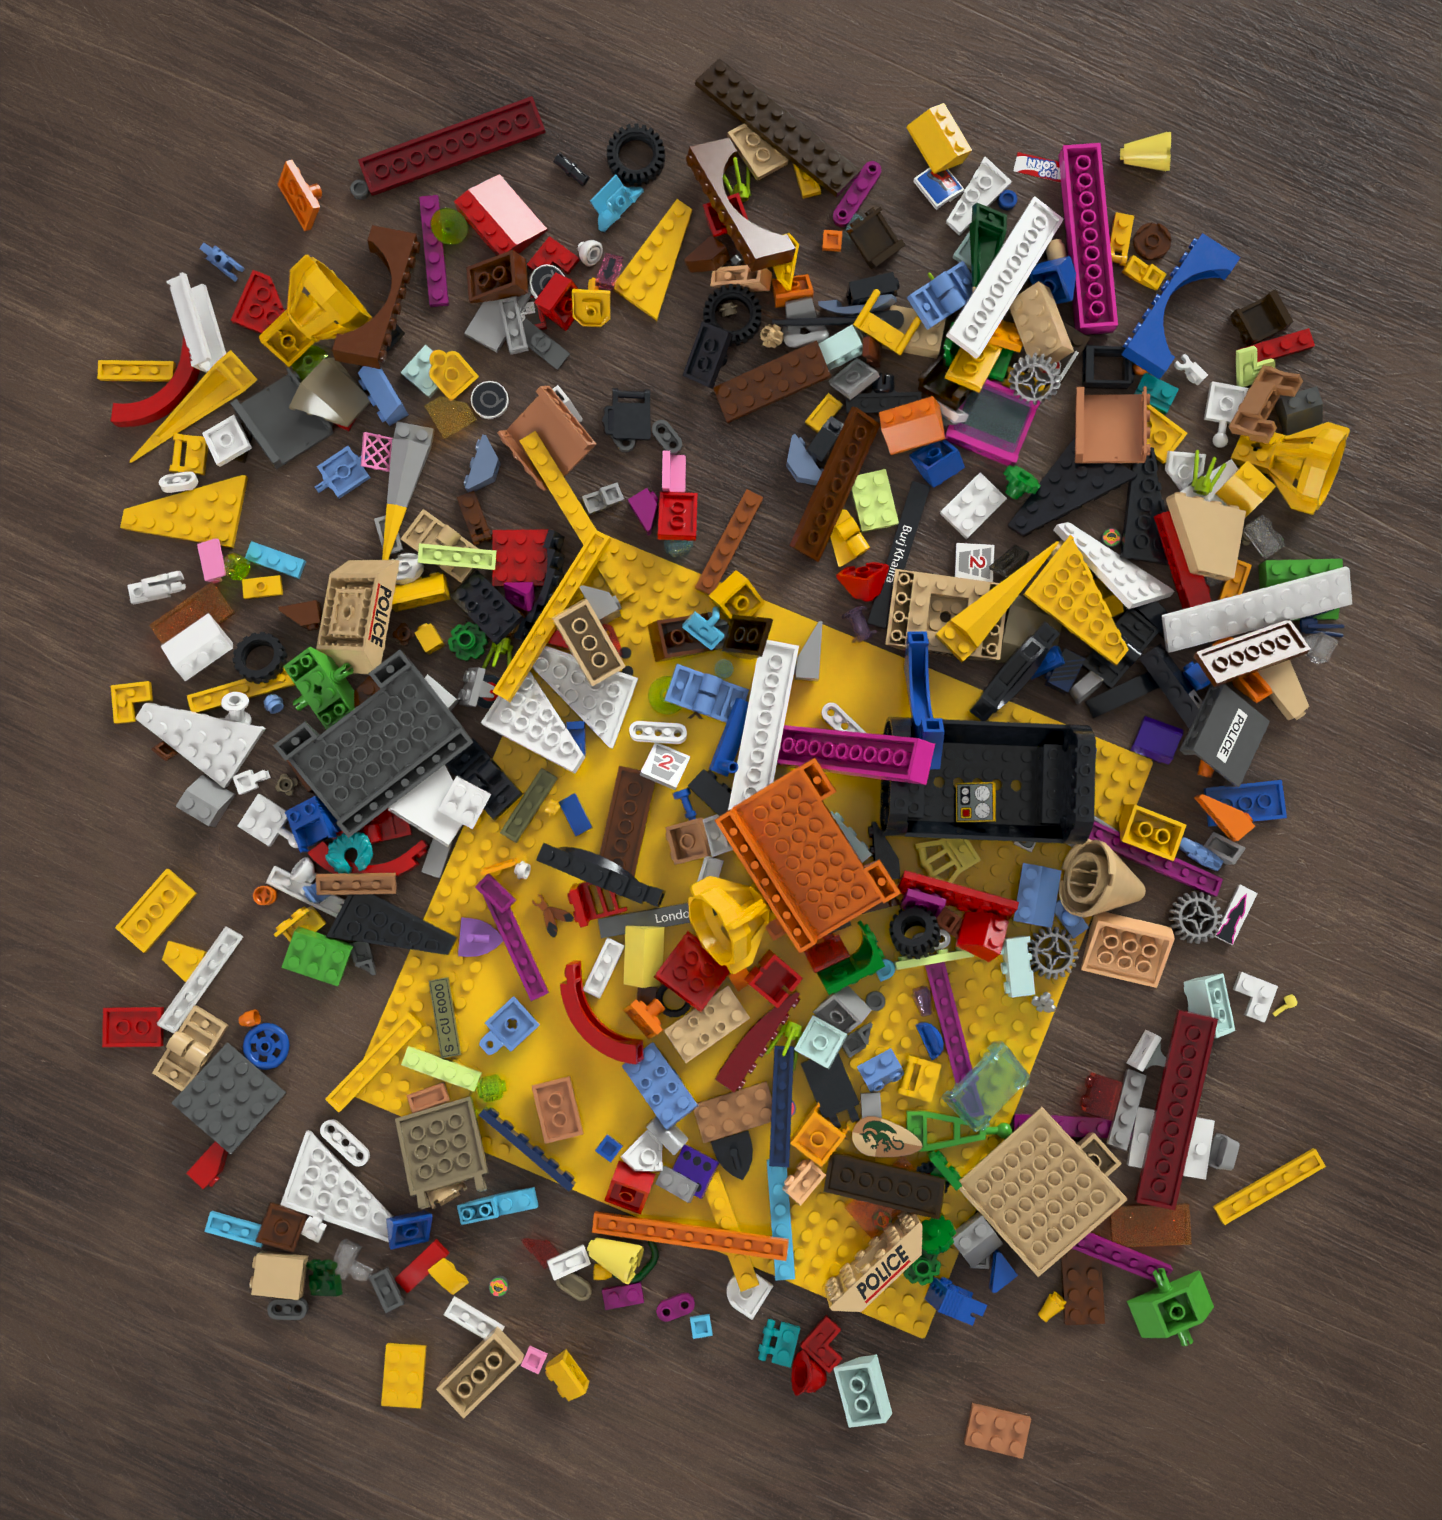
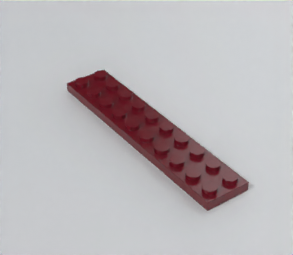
(451, 146)
(1176, 1109)

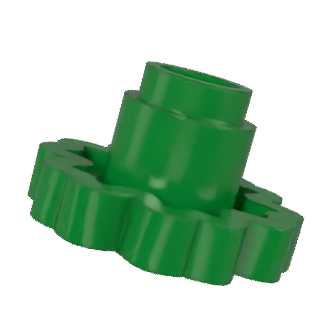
(1020, 482)
(467, 641)
(937, 1235)
(923, 1269)

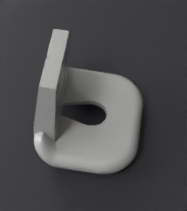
(802, 309)

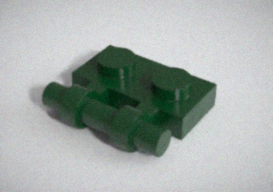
(324, 1284)

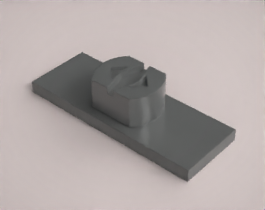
(544, 345)

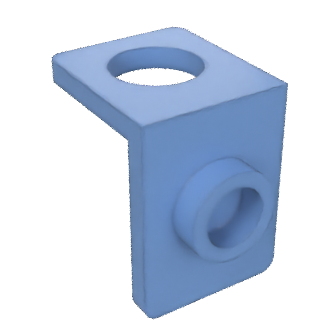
(311, 894)

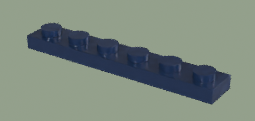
(781, 1107)
(535, 1153)

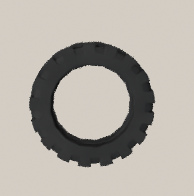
(252, 642)

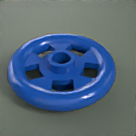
(282, 1044)

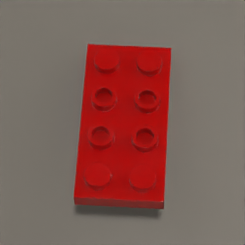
(384, 828)

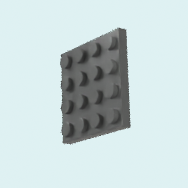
(229, 1098)

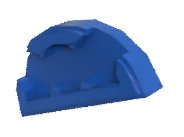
(931, 1038)

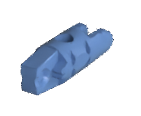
(221, 260)
(1200, 854)

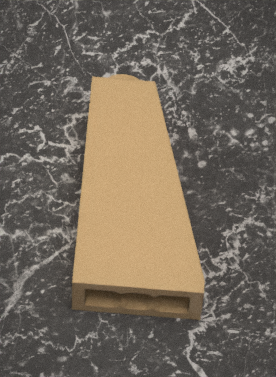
(1286, 690)

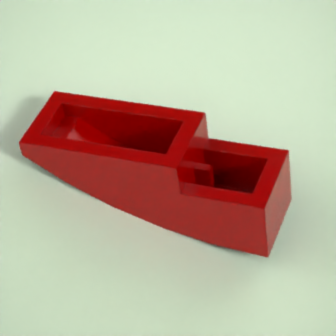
(418, 1268)

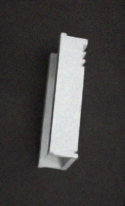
(197, 322)

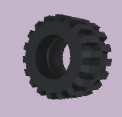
(908, 919)

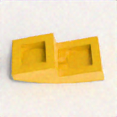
(1144, 274)
(447, 1276)

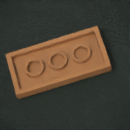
(734, 1112)

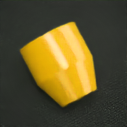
(600, 1273)

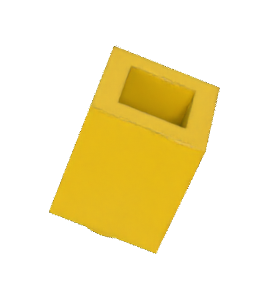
(429, 638)

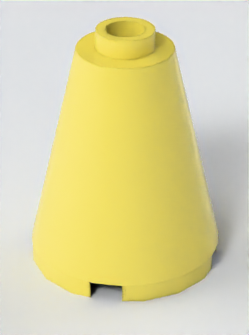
(1149, 152)
(616, 1257)

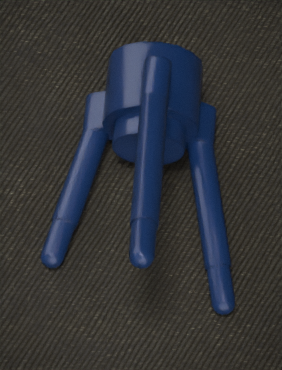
(1310, 625)

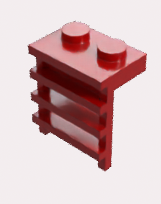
(584, 905)

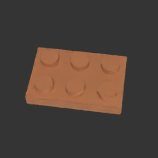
(557, 1109)
(997, 1430)

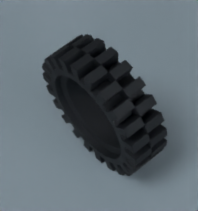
(640, 134)
(743, 296)

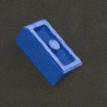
(575, 814)

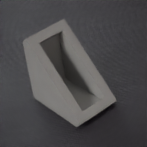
(1224, 848)

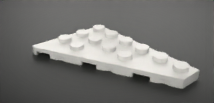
(1123, 578)
(599, 705)
(534, 725)
(208, 742)
(326, 1185)

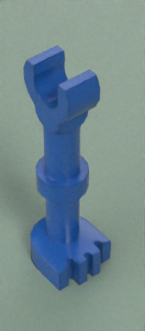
(683, 795)

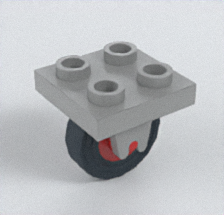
(478, 688)

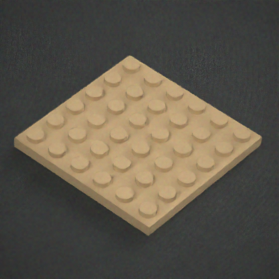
(1041, 1191)

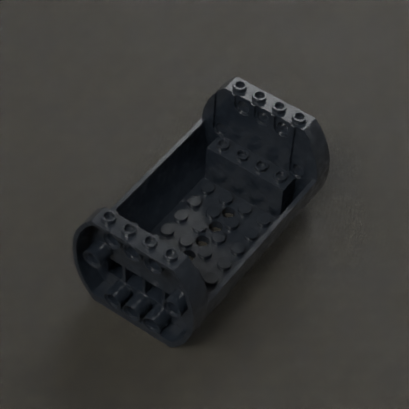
(1047, 759)

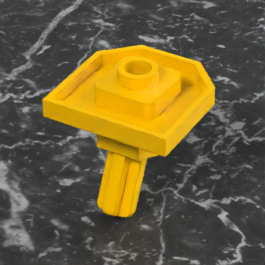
(591, 306)

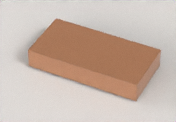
(428, 1097)

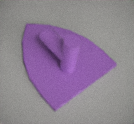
(477, 938)

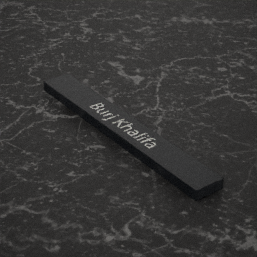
(899, 551)

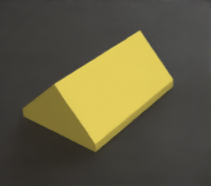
(643, 955)

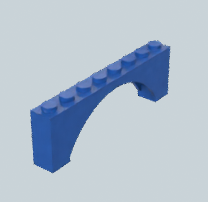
(1149, 345)
(917, 683)

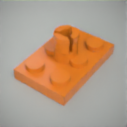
(299, 195)
(646, 1016)

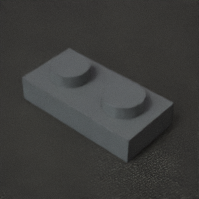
(386, 1289)

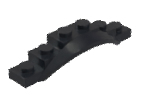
(554, 576)
(1015, 672)
(593, 870)

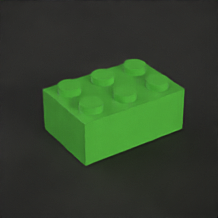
(317, 956)

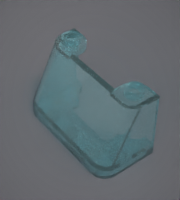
(987, 1087)

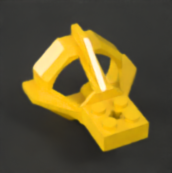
(313, 316)
(1296, 458)
(739, 910)

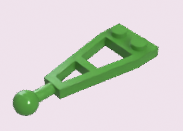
(917, 1123)

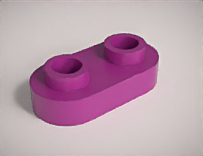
(675, 1307)

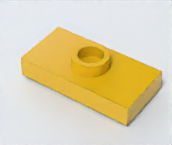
(262, 587)

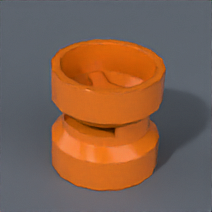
(260, 895)

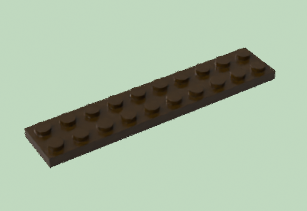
(777, 127)

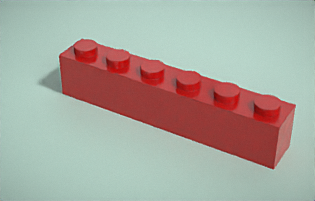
(1189, 586)

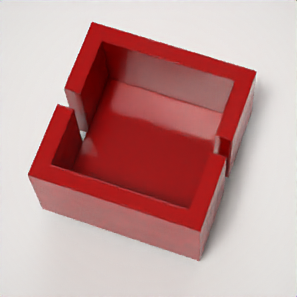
(772, 977)

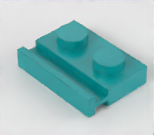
(1160, 392)

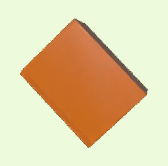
(800, 288)

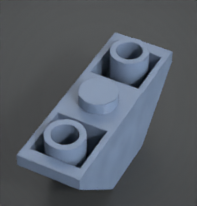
(801, 463)
(483, 466)

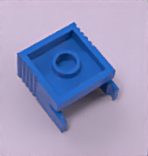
(311, 823)
(953, 1300)

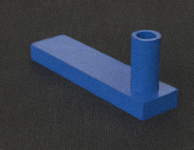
(730, 740)

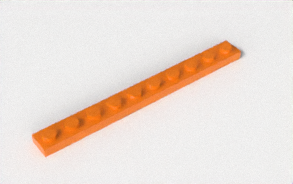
(690, 1235)

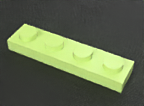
(456, 556)
(941, 956)
(441, 1068)

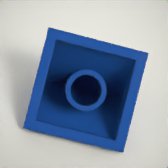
(409, 1229)

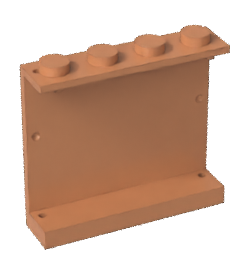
(1111, 428)
(557, 429)

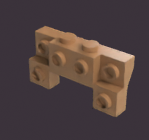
(1260, 400)

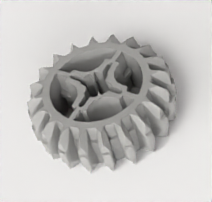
(1027, 379)
(1196, 925)
(1069, 956)

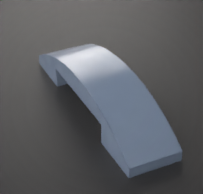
(835, 306)

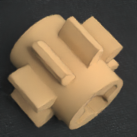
(771, 336)

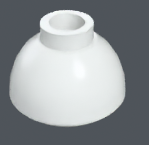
(590, 252)
(303, 871)

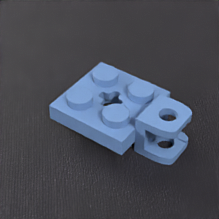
(499, 1030)

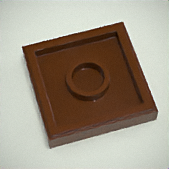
(281, 1227)

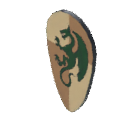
(884, 1138)

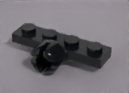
(881, 397)

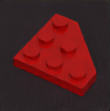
(258, 304)

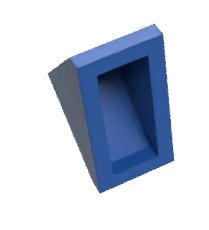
(1001, 1272)

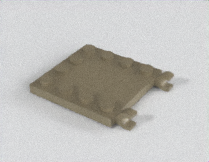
(442, 1148)

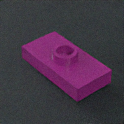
(495, 893)

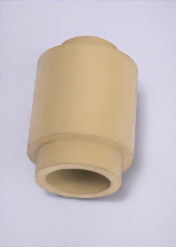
(1055, 250)

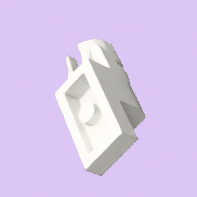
(156, 587)

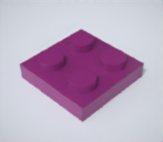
(930, 901)

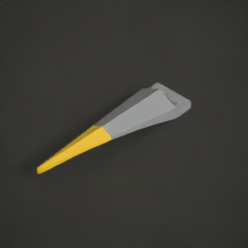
(408, 456)

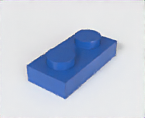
(1052, 660)

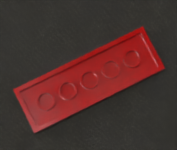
(959, 896)

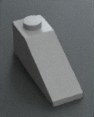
(808, 660)

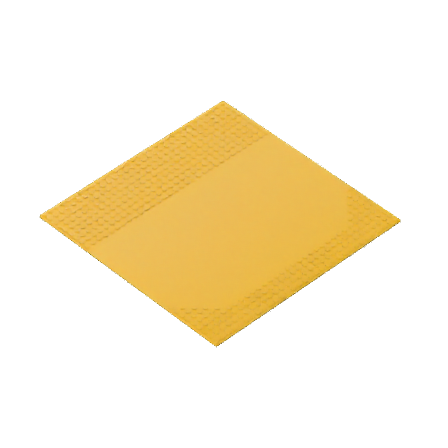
(869, 689)

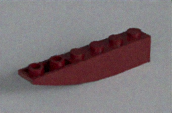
(754, 1045)

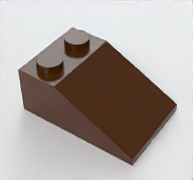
(497, 278)
(672, 641)

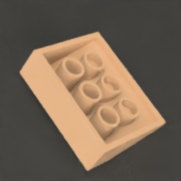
(1127, 949)

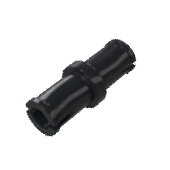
(571, 169)

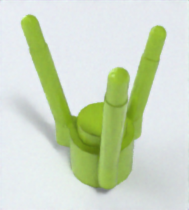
(744, 191)
(1203, 485)
(503, 647)
(792, 1031)

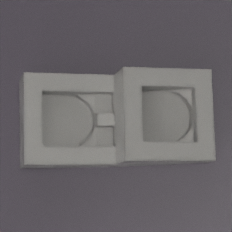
(602, 499)

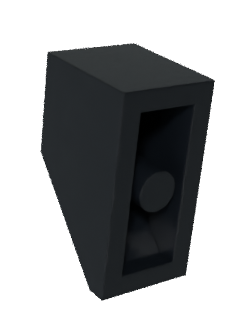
(825, 439)

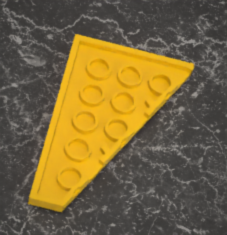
(193, 514)
(1072, 598)

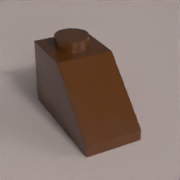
(707, 256)
(305, 614)

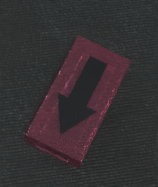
(609, 271)

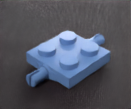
(342, 472)

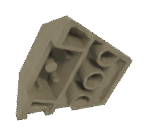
(330, 394)
(1021, 622)

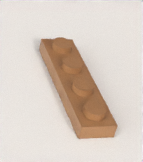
(356, 883)

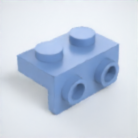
(881, 1070)

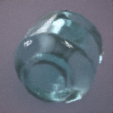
(678, 547)

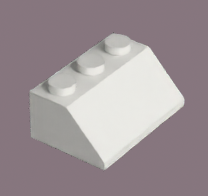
(197, 647)

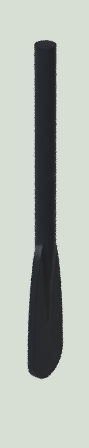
(892, 317)

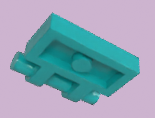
(785, 1343)

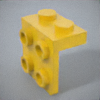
(305, 918)

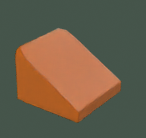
(738, 979)

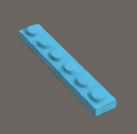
(780, 1219)

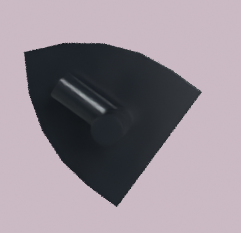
(734, 1153)

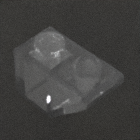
(1321, 647)

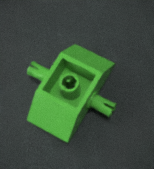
(322, 685)
(1172, 1307)

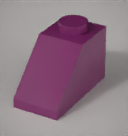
(645, 508)

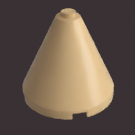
(1097, 880)

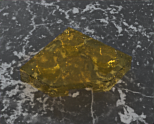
(450, 415)

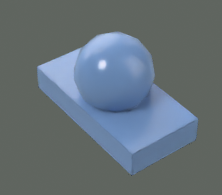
(1073, 924)

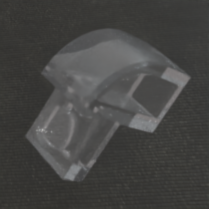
(346, 1261)

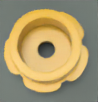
(552, 807)

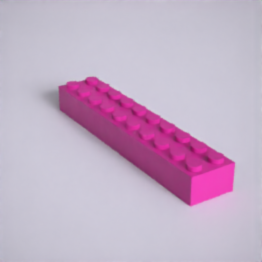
(1088, 238)
(858, 753)

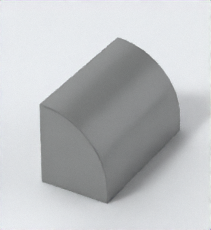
(672, 1138)

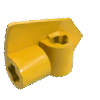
(847, 539)

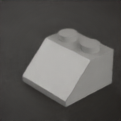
(602, 603)
(205, 801)
(843, 1010)
(976, 1239)

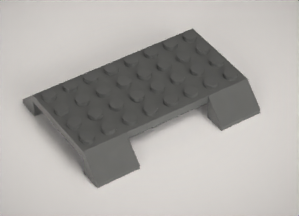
(377, 747)

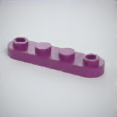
(857, 194)

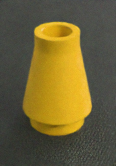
(1052, 1306)

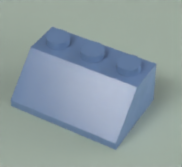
(382, 395)
(1037, 895)

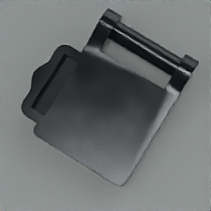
(628, 420)

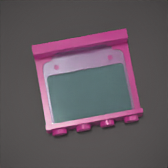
(994, 423)

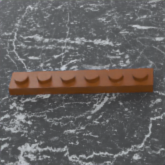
(729, 542)

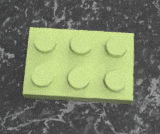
(874, 501)

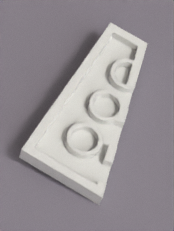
(983, 189)

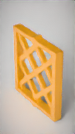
(495, 867)

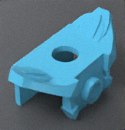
(613, 201)

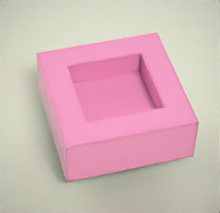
(534, 1359)

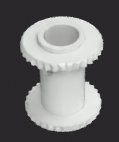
(236, 703)

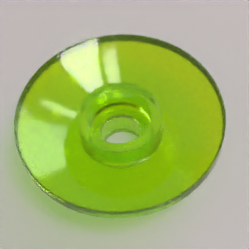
(449, 218)
(303, 369)
(656, 697)

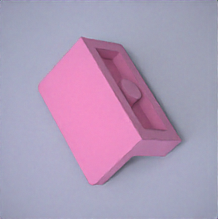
(673, 472)
(212, 560)

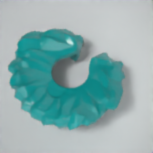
(340, 845)

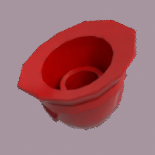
(807, 1374)

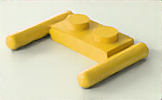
(882, 331)

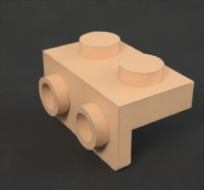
(803, 1181)

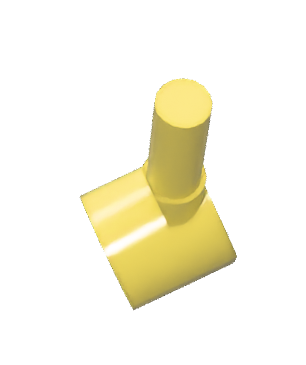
(1290, 1001)

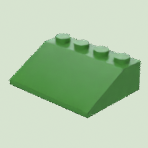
(1281, 571)

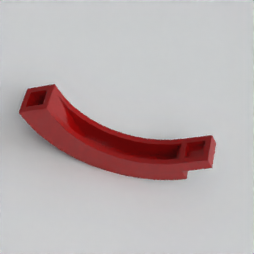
(163, 401)
(399, 866)
(589, 1026)

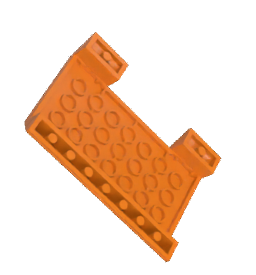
(803, 856)

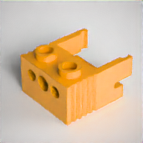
(817, 1137)

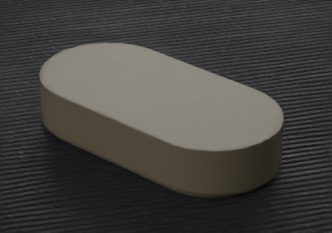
(575, 1286)

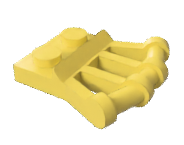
(959, 851)

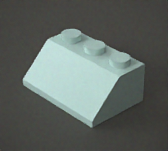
(1210, 998)
(863, 1391)

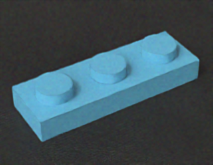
(275, 560)
(233, 1228)

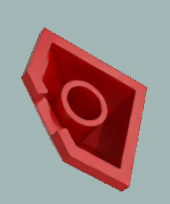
(864, 581)

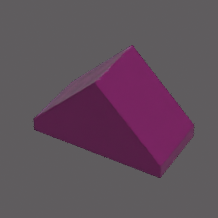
(520, 594)

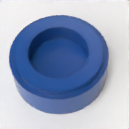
(1007, 200)

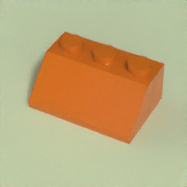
(912, 425)

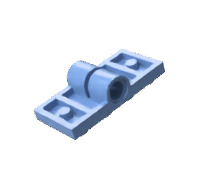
(942, 295)
(703, 693)
(661, 1087)

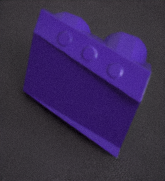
(1156, 740)

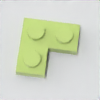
(1248, 367)

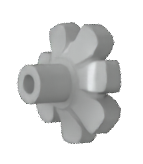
(1044, 1002)

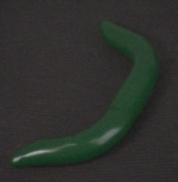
(649, 1266)

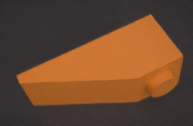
(1229, 819)

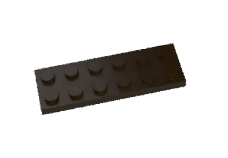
(885, 1185)

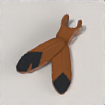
(550, 914)

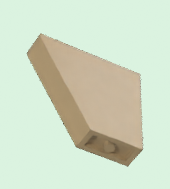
(1207, 534)

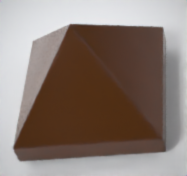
(164, 751)

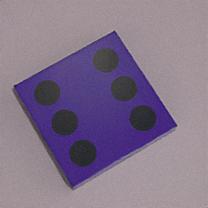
(696, 1167)

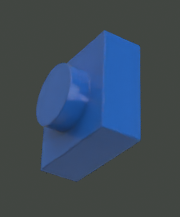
(609, 1148)

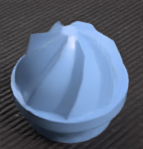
(273, 703)

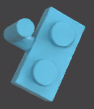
(703, 629)

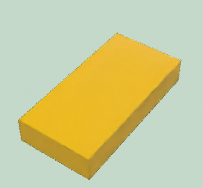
(828, 407)

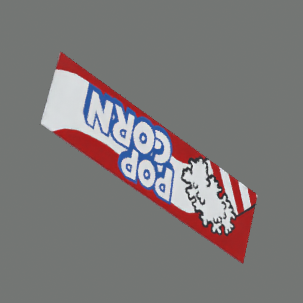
(1037, 167)

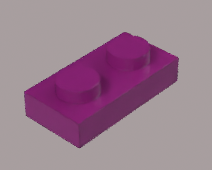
(623, 1295)

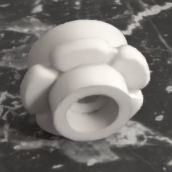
(522, 870)

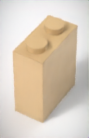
(279, 1275)

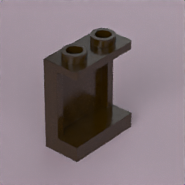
(874, 237)
(1261, 319)
(934, 384)

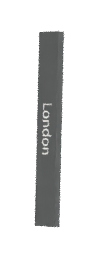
(655, 917)

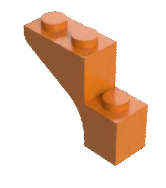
(1251, 685)

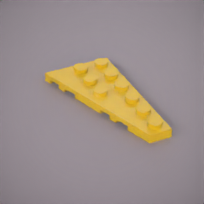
(651, 269)

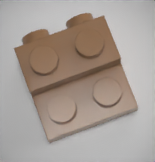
(688, 841)

